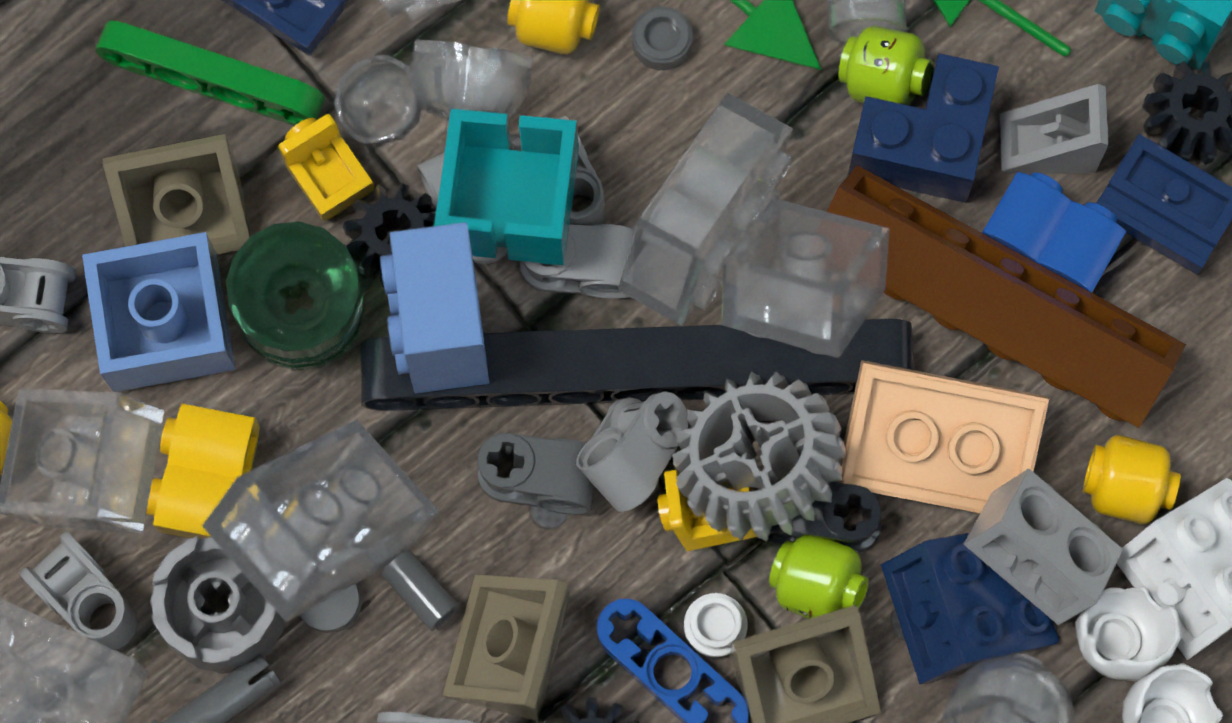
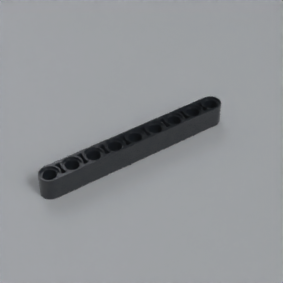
(632, 363)

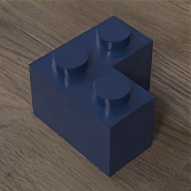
(935, 146)

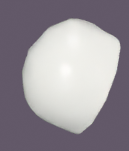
(1127, 634)
(1171, 696)

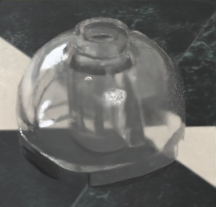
(469, 78)
(1009, 692)

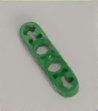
(208, 73)

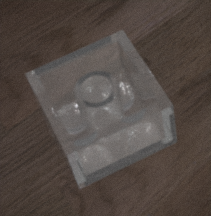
(804, 277)
(80, 460)

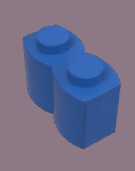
(1054, 230)

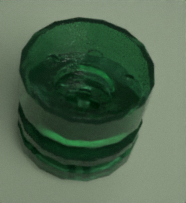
(285, 264)

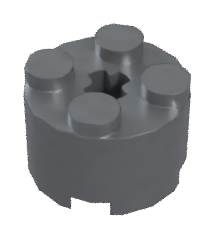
(182, 609)

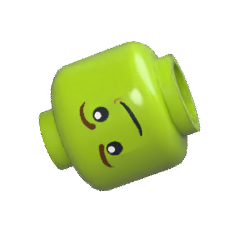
(885, 66)
(817, 577)

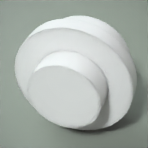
(714, 624)

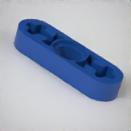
(647, 629)

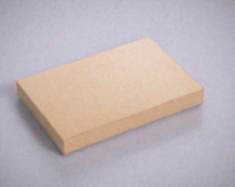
(938, 436)

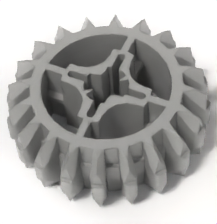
(722, 455)

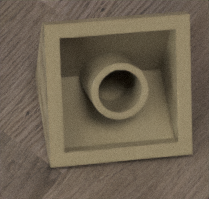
(180, 193)
(508, 644)
(808, 671)

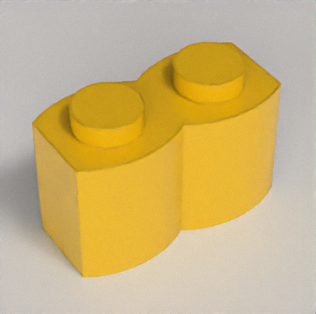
(204, 459)

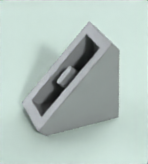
(1056, 134)

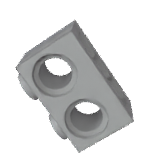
(1043, 547)

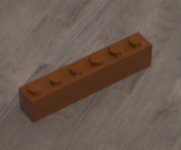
(1013, 302)

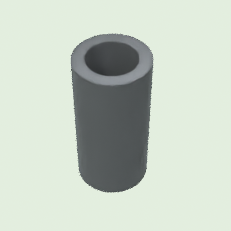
(420, 590)

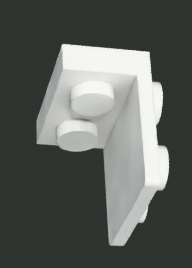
(1189, 565)

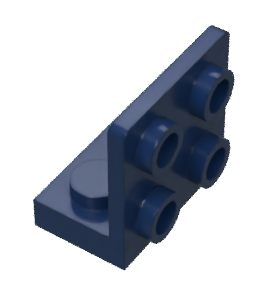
(959, 609)

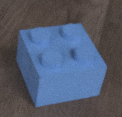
(158, 312)
(439, 321)

